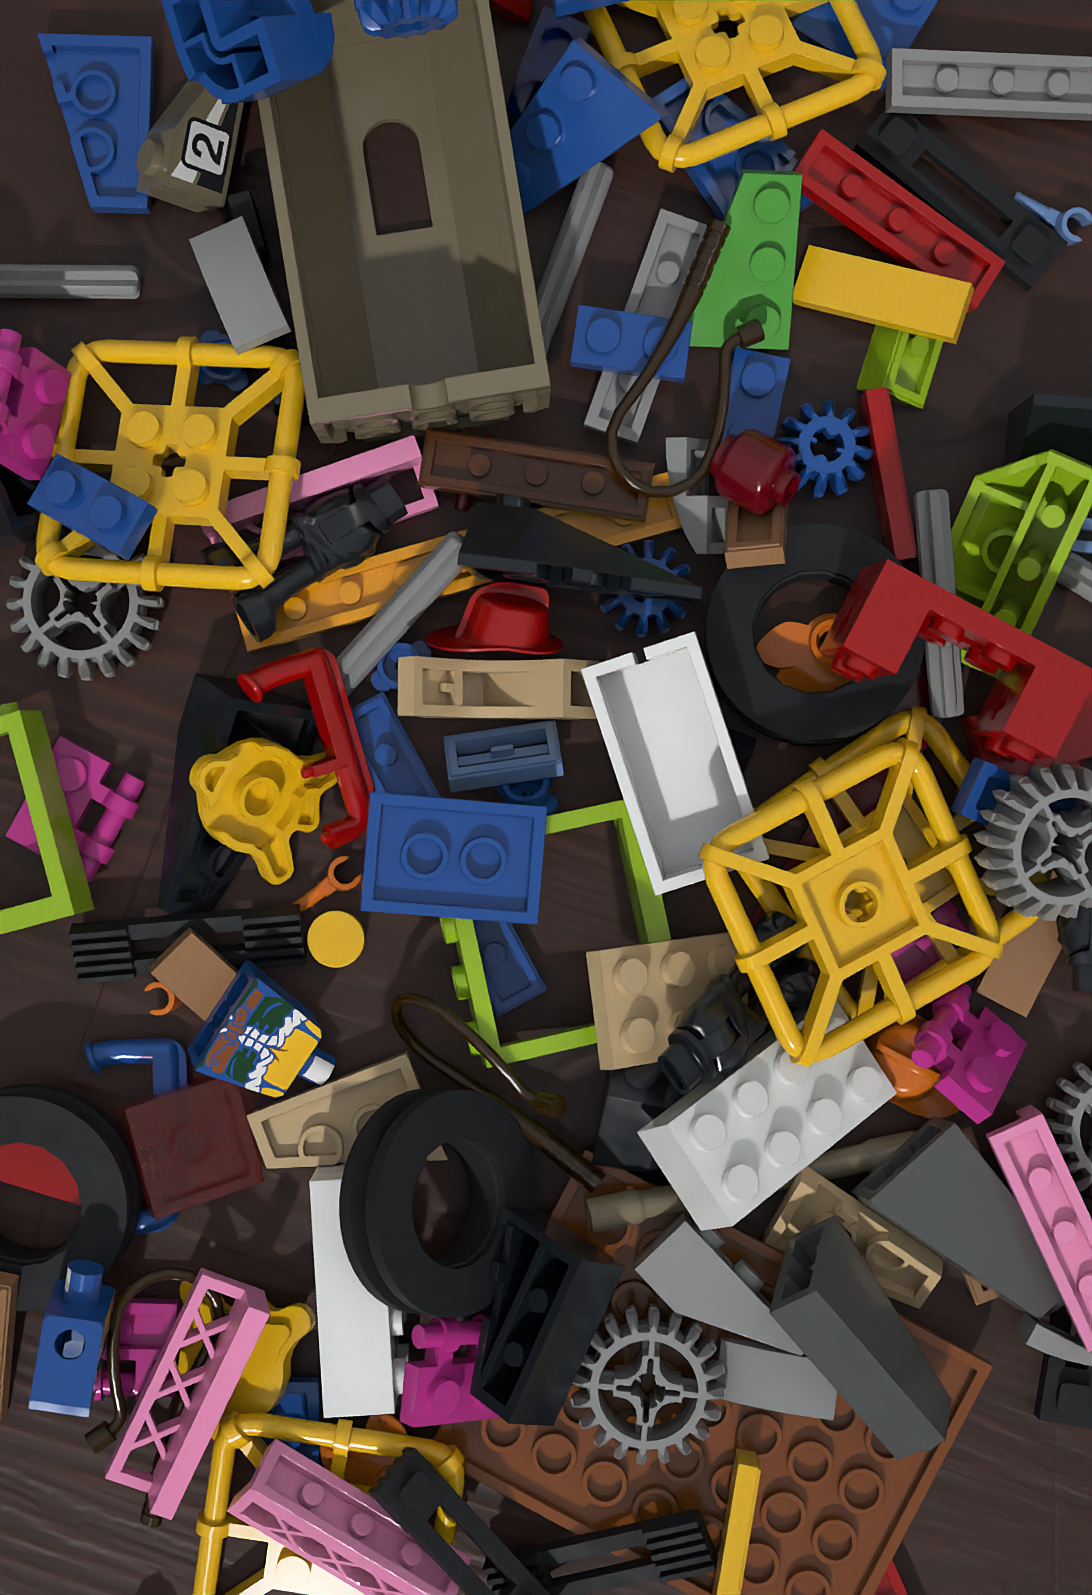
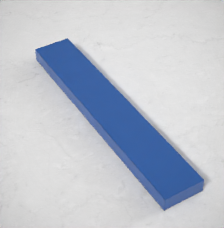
(399, 770)

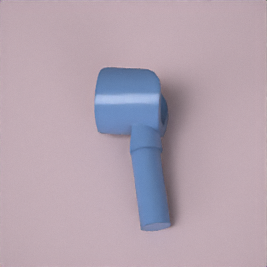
(1055, 218)

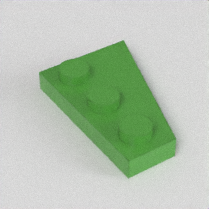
(755, 263)

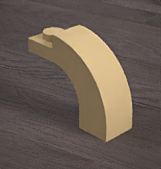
(493, 689)

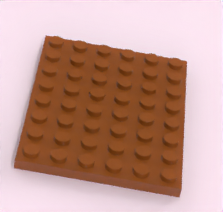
(827, 1489)

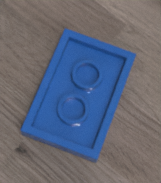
(453, 858)

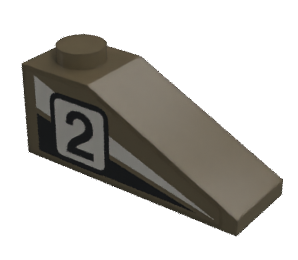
(190, 150)

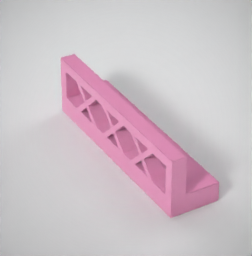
(364, 468)
(1050, 1209)
(208, 1398)
(336, 1527)

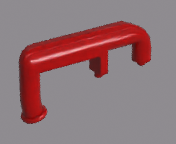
(335, 728)

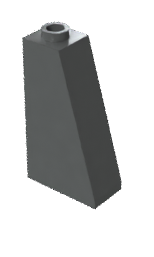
(963, 1212)
(858, 1340)

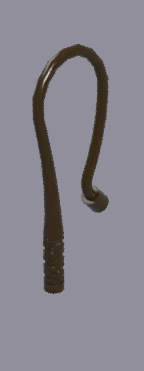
(744, 336)
(543, 1102)
(105, 1432)

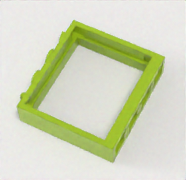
(50, 823)
(470, 977)

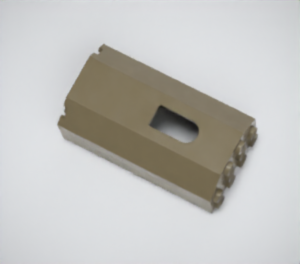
(419, 320)

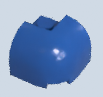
(249, 45)

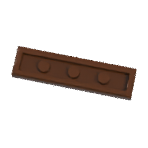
(534, 472)

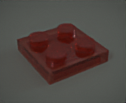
(191, 1145)

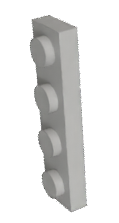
(988, 84)
(653, 294)

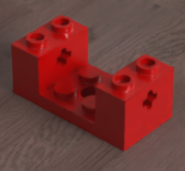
(1030, 701)

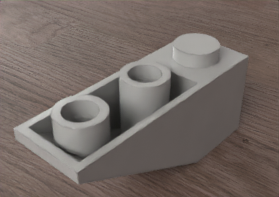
(706, 1286)

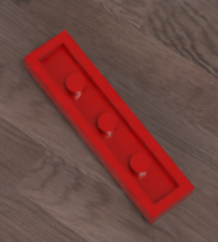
(892, 216)

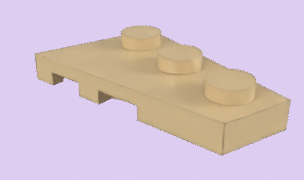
(325, 1120)
(898, 1262)

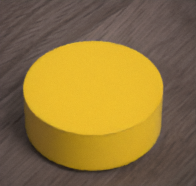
(336, 938)

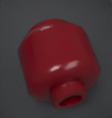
(755, 471)

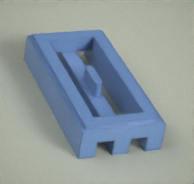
(504, 762)

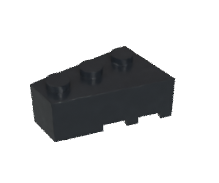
(541, 1318)

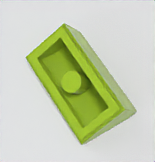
(901, 364)

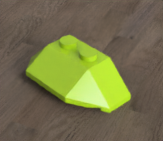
(1019, 535)

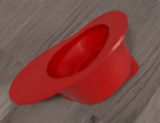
(501, 619)

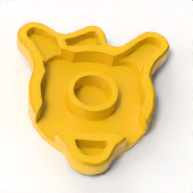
(257, 799)
(269, 1365)

